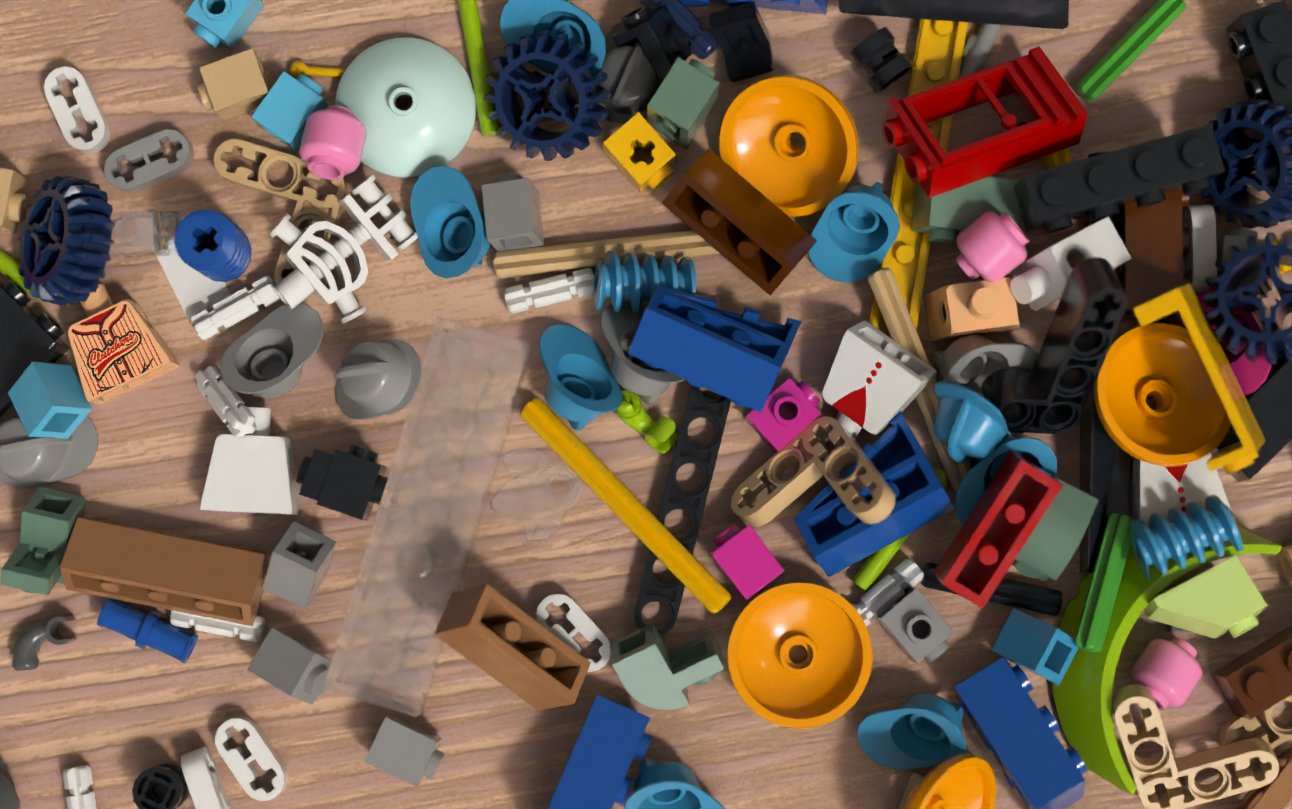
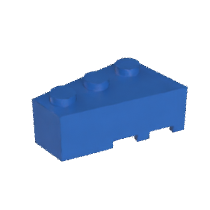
(713, 346)
(841, 538)

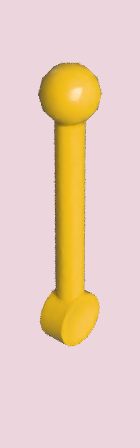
(300, 67)

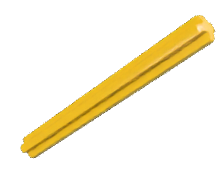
(625, 505)

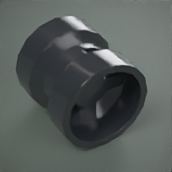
(881, 59)
(169, 786)

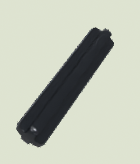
(1009, 593)

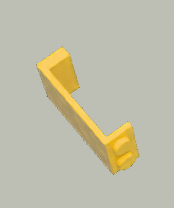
(1251, 437)

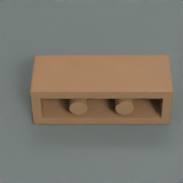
(512, 647)

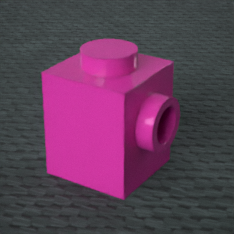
(785, 414)
(745, 560)

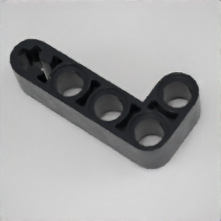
(1072, 354)

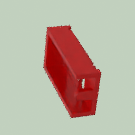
(1038, 83)

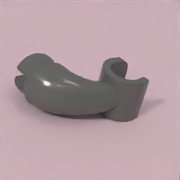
(30, 640)

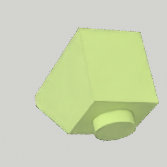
(1211, 602)

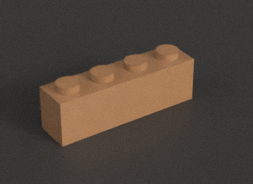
(164, 570)

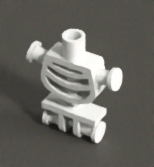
(306, 278)

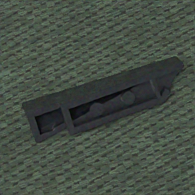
(1025, 13)
(1103, 475)

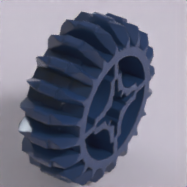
(514, 78)
(1253, 164)
(65, 240)
(1249, 297)

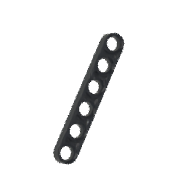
(690, 501)

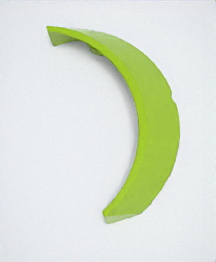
(1087, 687)

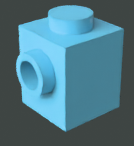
(223, 20)
(288, 108)
(49, 400)

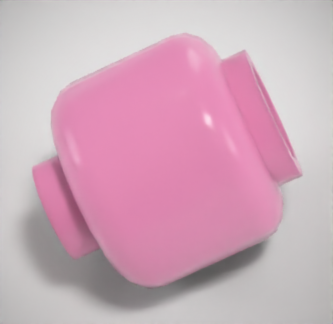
(332, 142)
(991, 247)
(1167, 671)

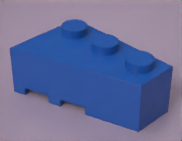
(1022, 737)
(602, 757)

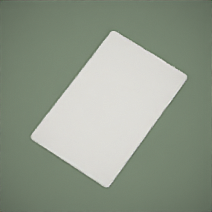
(191, 287)

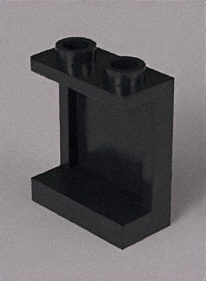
(23, 339)

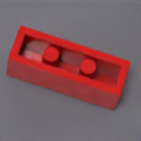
(997, 529)

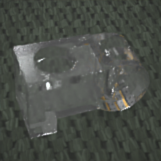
(144, 233)

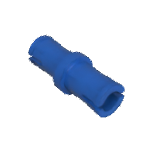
(147, 630)

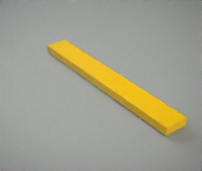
(935, 62)

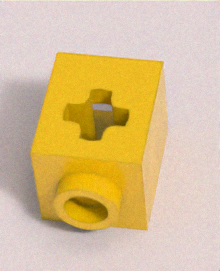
(639, 134)

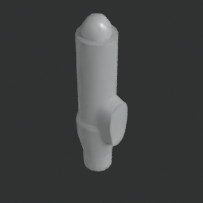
(978, 48)

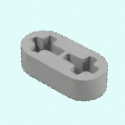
(143, 151)

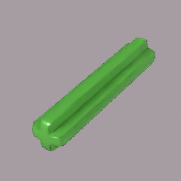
(1128, 48)
(1104, 583)

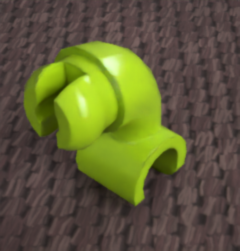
(658, 433)

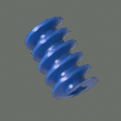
(198, 234)

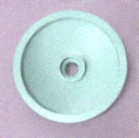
(436, 123)

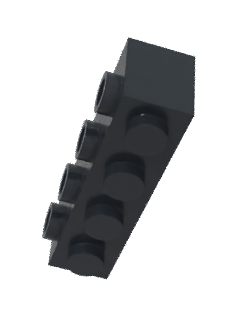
(1264, 53)
(1119, 178)

